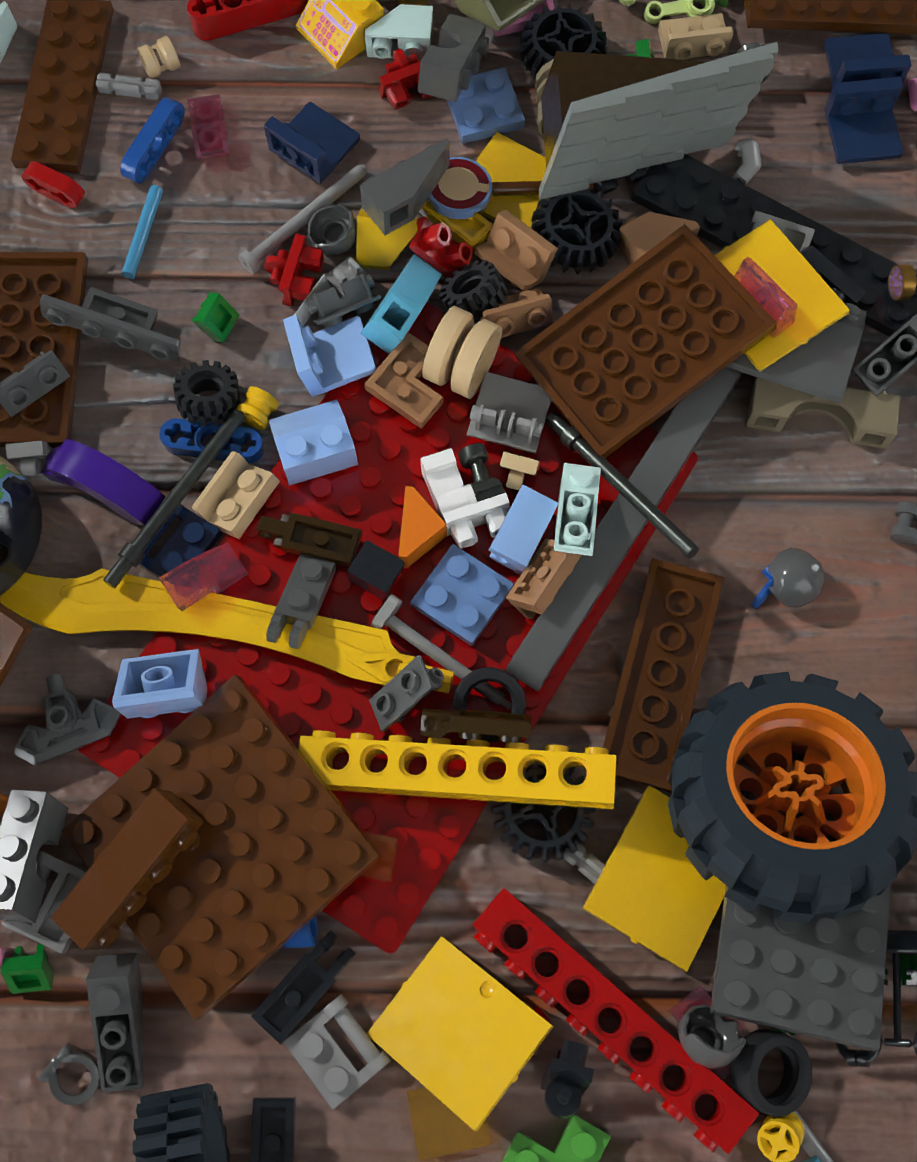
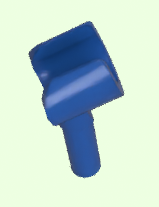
(764, 592)

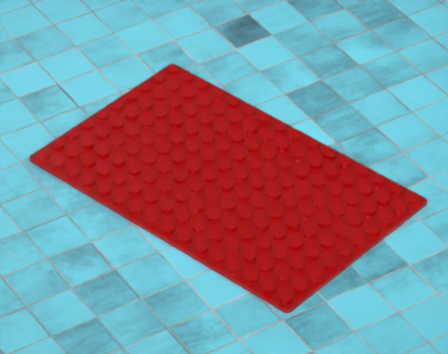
(315, 698)

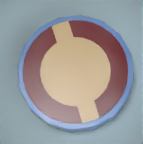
(462, 189)

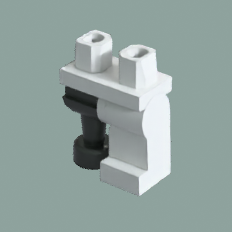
(465, 505)

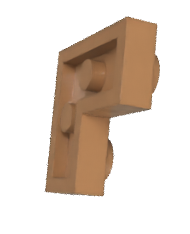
(398, 384)

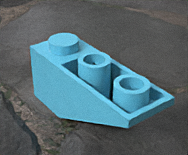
(401, 304)

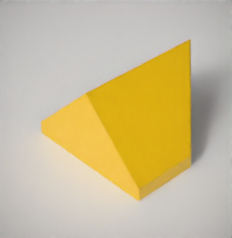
(379, 250)

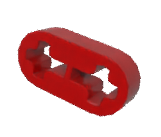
(53, 184)

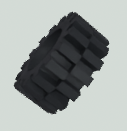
(474, 289)
(202, 379)

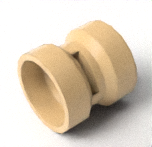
(165, 53)

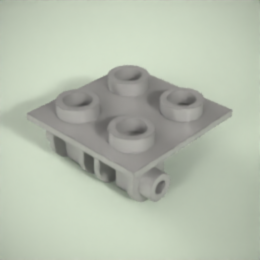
(509, 413)

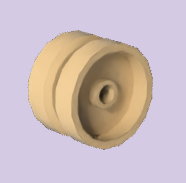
(461, 351)

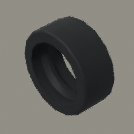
(492, 675)
(796, 1077)

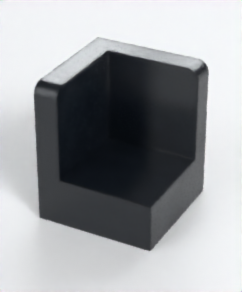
(375, 570)

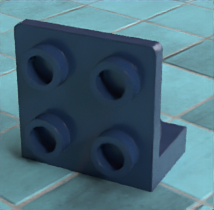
(864, 58)
(864, 120)
(311, 141)

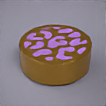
(902, 282)

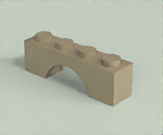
(865, 417)

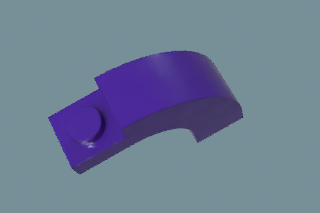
(104, 480)

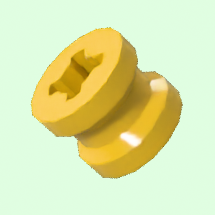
(258, 407)
(775, 1144)

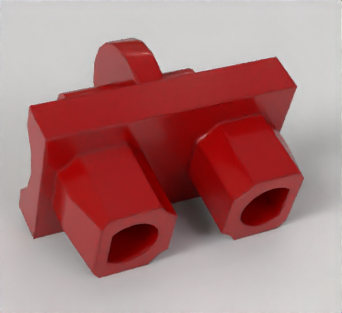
(401, 75)
(438, 249)
(288, 269)

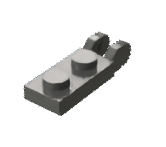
(301, 599)

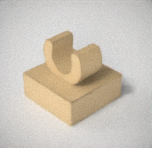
(518, 468)

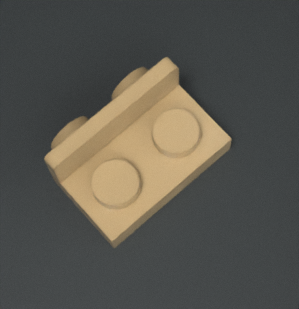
(694, 36)
(235, 495)

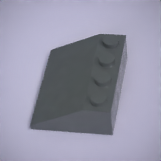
(819, 365)

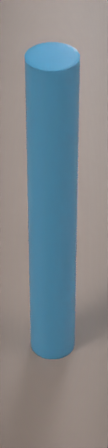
(142, 232)

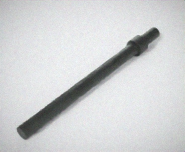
(574, 442)
(132, 552)

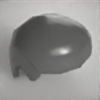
(333, 229)
(796, 577)
(709, 1037)

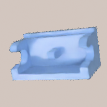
(522, 529)

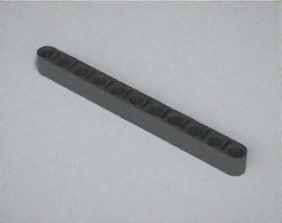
(619, 531)

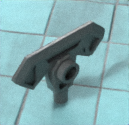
(65, 725)

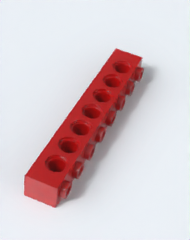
(731, 1112)

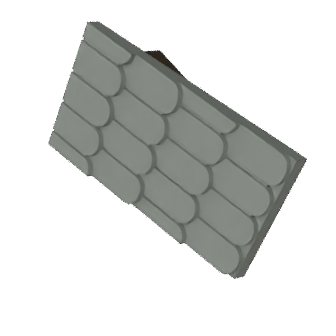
(637, 112)

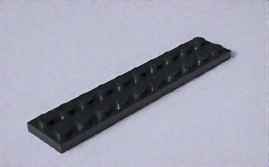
(725, 215)

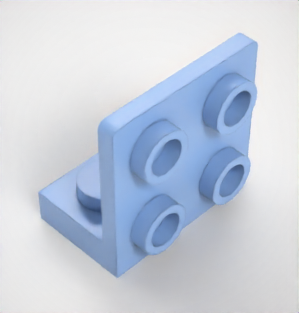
(329, 355)

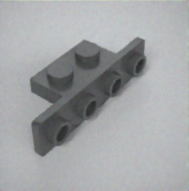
(114, 319)

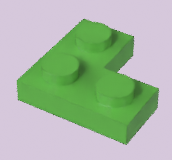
(578, 1143)

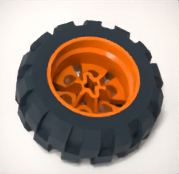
(755, 845)

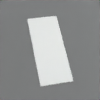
(303, 312)

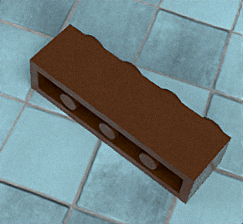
(127, 870)

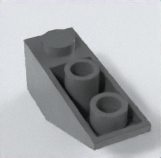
(402, 190)
(890, 359)
(117, 1020)

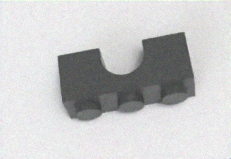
(449, 66)
(27, 823)

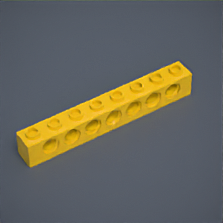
(356, 776)

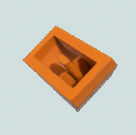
(420, 528)

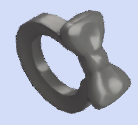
(67, 1055)

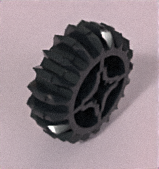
(559, 31)
(582, 217)
(549, 828)

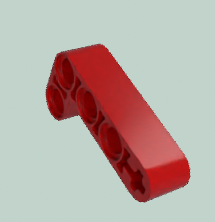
(225, 17)

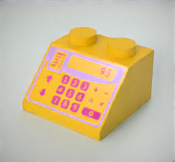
(338, 27)

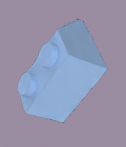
(313, 442)
(160, 684)

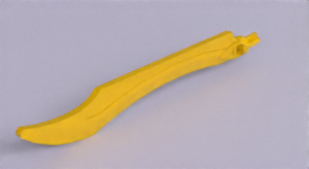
(145, 605)

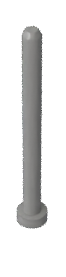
(250, 260)

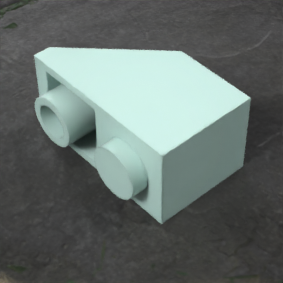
(403, 28)

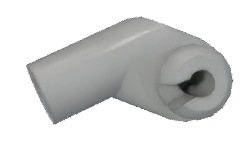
(750, 153)

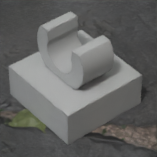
(343, 272)
(29, 456)

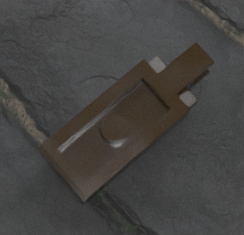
(312, 537)
(474, 723)

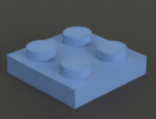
(487, 107)
(462, 595)

